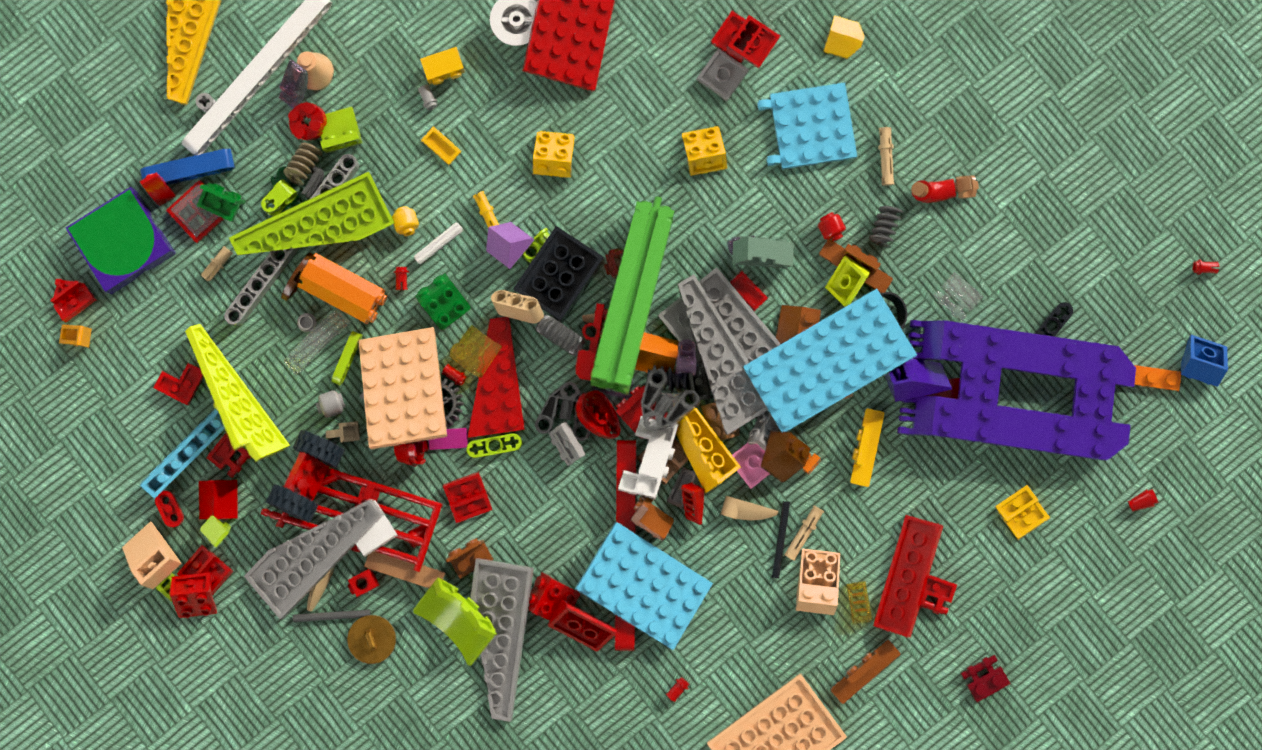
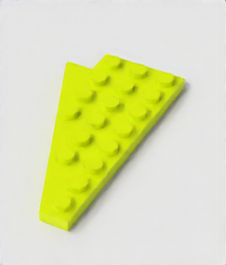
(239, 410)

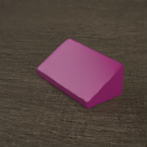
(455, 439)

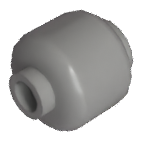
(330, 404)

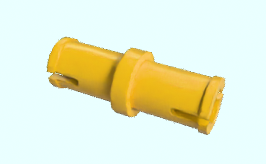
(485, 209)

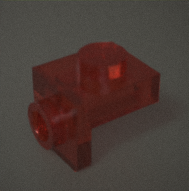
(610, 267)

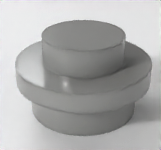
(306, 322)

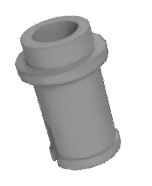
(427, 96)

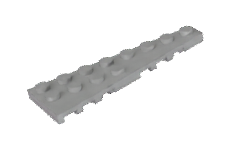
(722, 359)

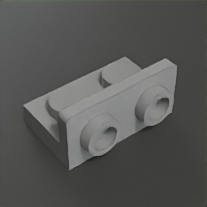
(762, 429)

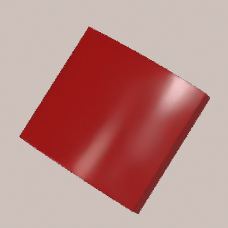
(467, 497)
(204, 562)

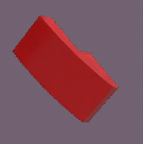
(157, 188)

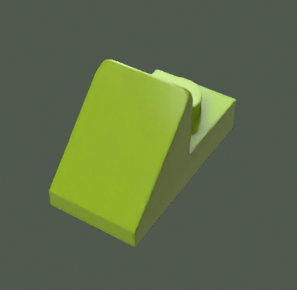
(215, 530)

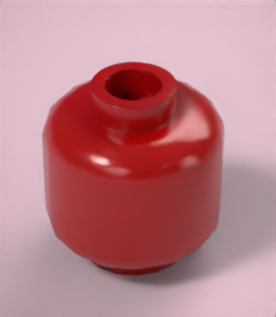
(831, 226)

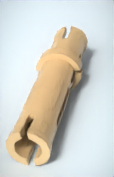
(886, 156)
(793, 550)

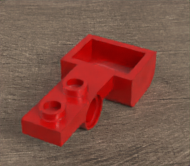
(585, 358)

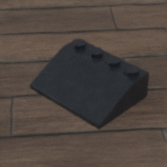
(559, 274)

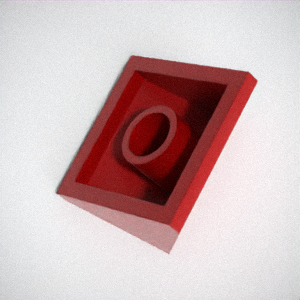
(218, 499)

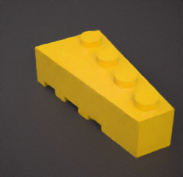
(705, 451)

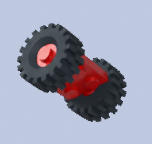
(305, 476)

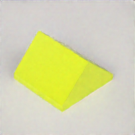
(847, 280)

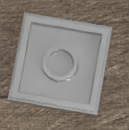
(722, 74)

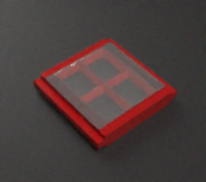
(190, 217)

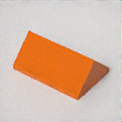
(658, 352)

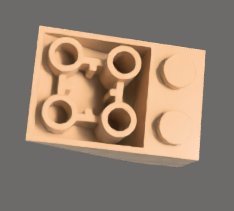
(150, 557)
(818, 582)

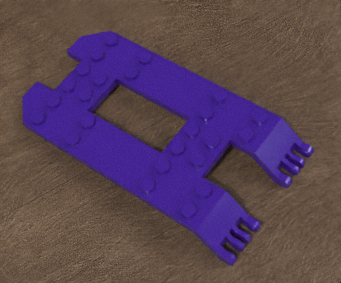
(978, 417)

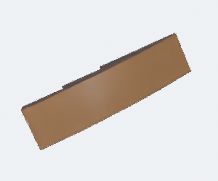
(402, 569)

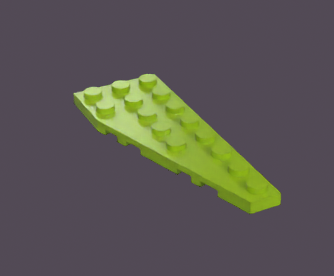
(335, 216)

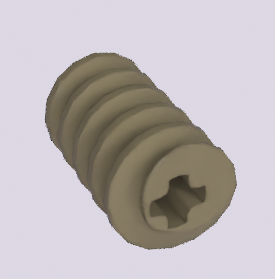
(300, 163)

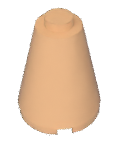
(318, 68)

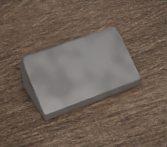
(685, 476)

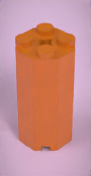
(342, 289)

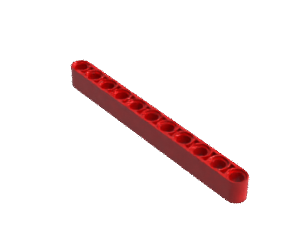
(624, 511)

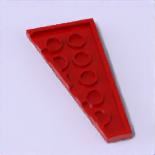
(497, 395)

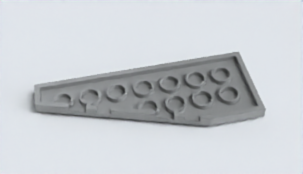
(299, 564)

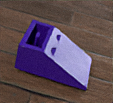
(917, 379)

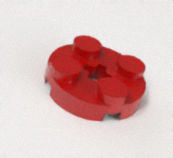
(316, 125)

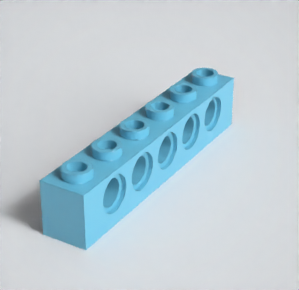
(183, 454)

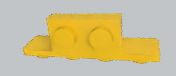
(867, 446)

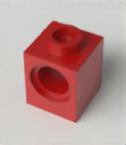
(371, 579)

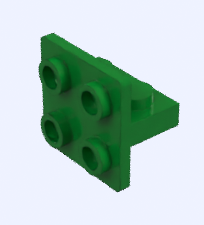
(219, 201)

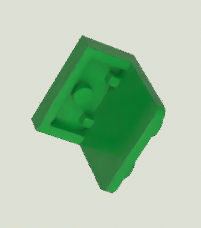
(442, 301)

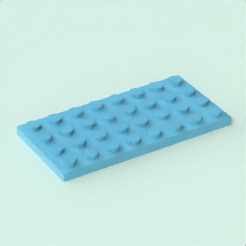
(829, 361)

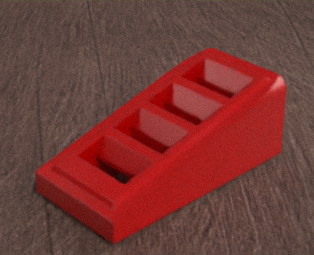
(693, 498)

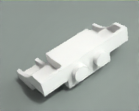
(654, 462)

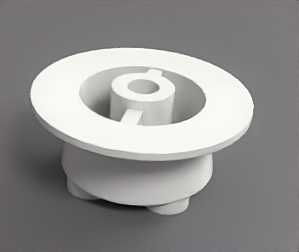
(513, 20)

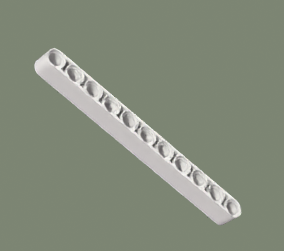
(255, 75)

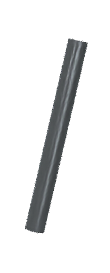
(331, 615)

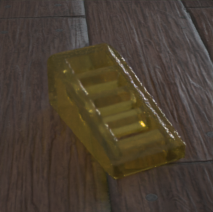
(861, 619)

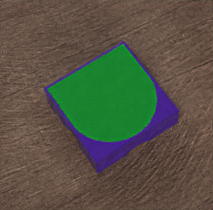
(120, 240)

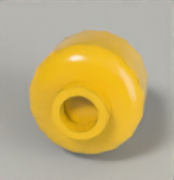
(405, 221)

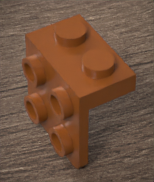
(651, 518)

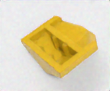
(844, 38)

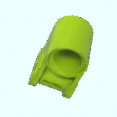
(280, 197)
(537, 243)

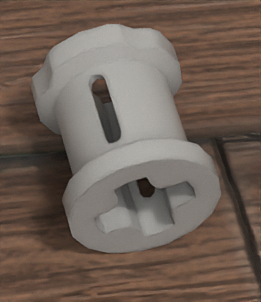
(202, 99)

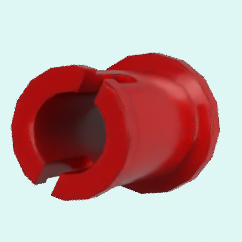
(1205, 267)
(401, 276)
(454, 375)
(678, 688)

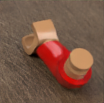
(942, 190)

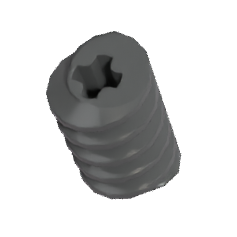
(884, 226)

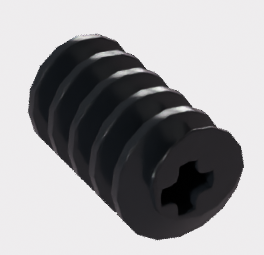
(672, 379)

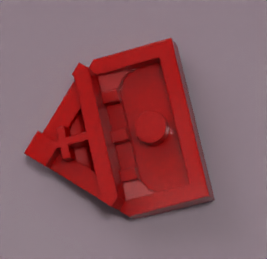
(71, 298)

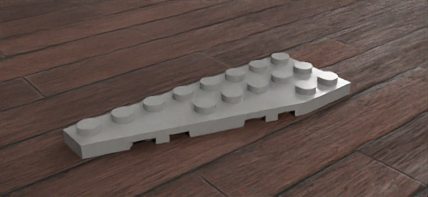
(503, 597)

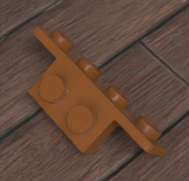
(876, 279)
(865, 671)

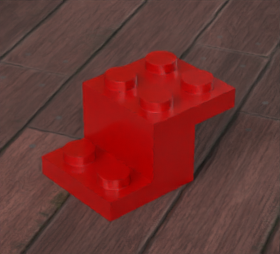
(745, 39)

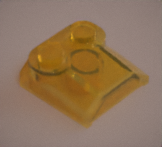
(475, 351)

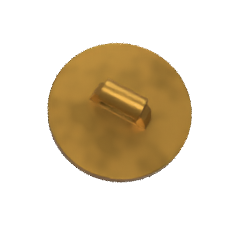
(371, 639)

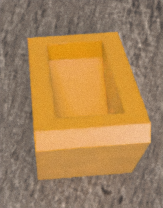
(75, 335)

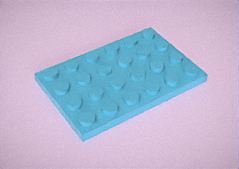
(644, 585)

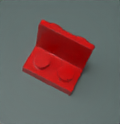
(192, 595)

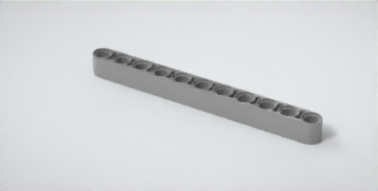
(279, 265)

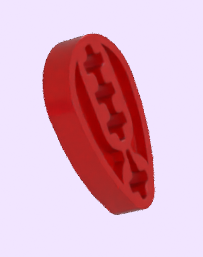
(607, 416)

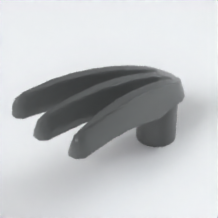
(314, 182)

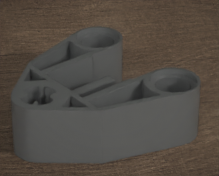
(651, 395)
(550, 410)

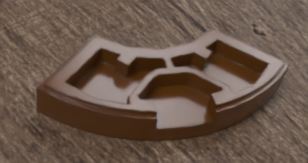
(291, 286)

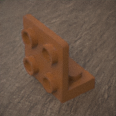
(464, 560)

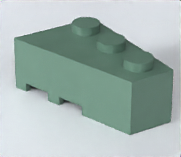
(763, 252)

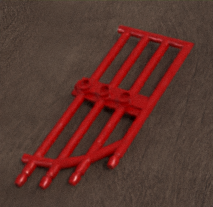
(371, 491)

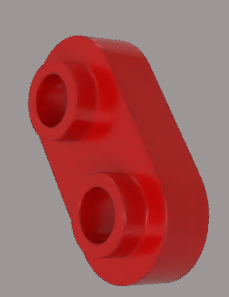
(167, 510)

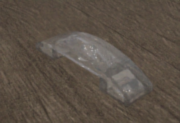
(316, 341)

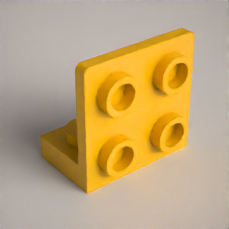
(704, 150)

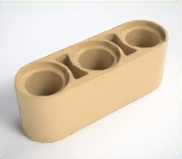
(517, 306)

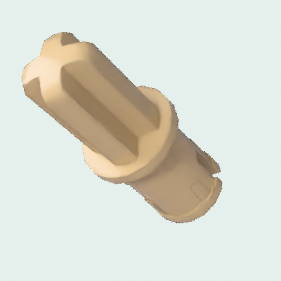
(216, 264)

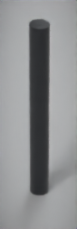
(781, 539)

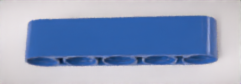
(192, 167)

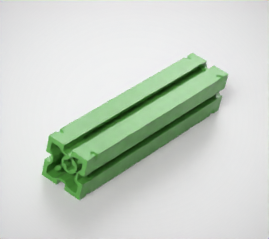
(632, 296)

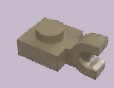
(347, 432)

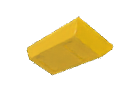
(441, 145)

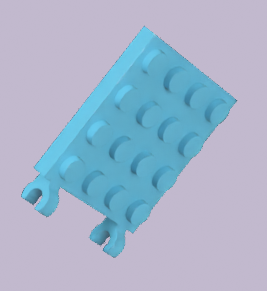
(811, 126)

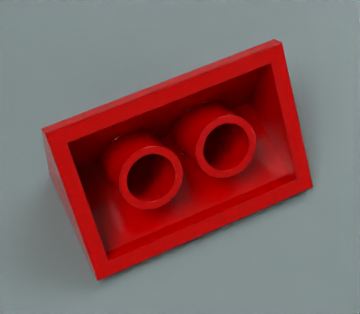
(581, 626)

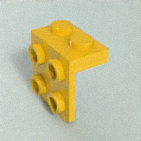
(553, 154)

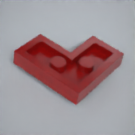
(183, 388)

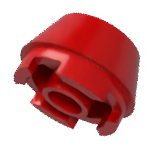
(411, 453)

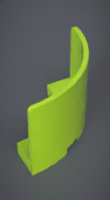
(456, 618)

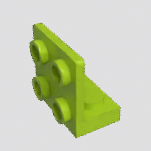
(340, 130)

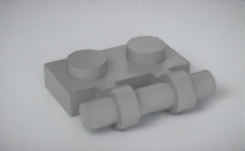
(566, 443)

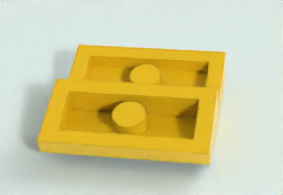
(1022, 512)

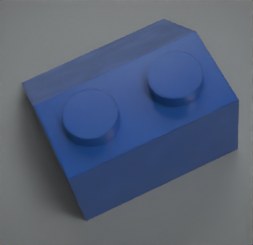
(1204, 361)

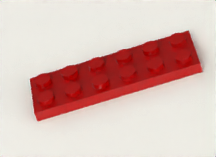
(908, 576)

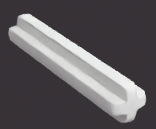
(438, 243)

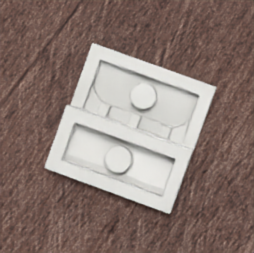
(376, 536)

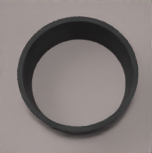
(899, 305)

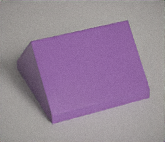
(507, 243)

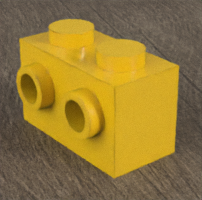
(442, 66)

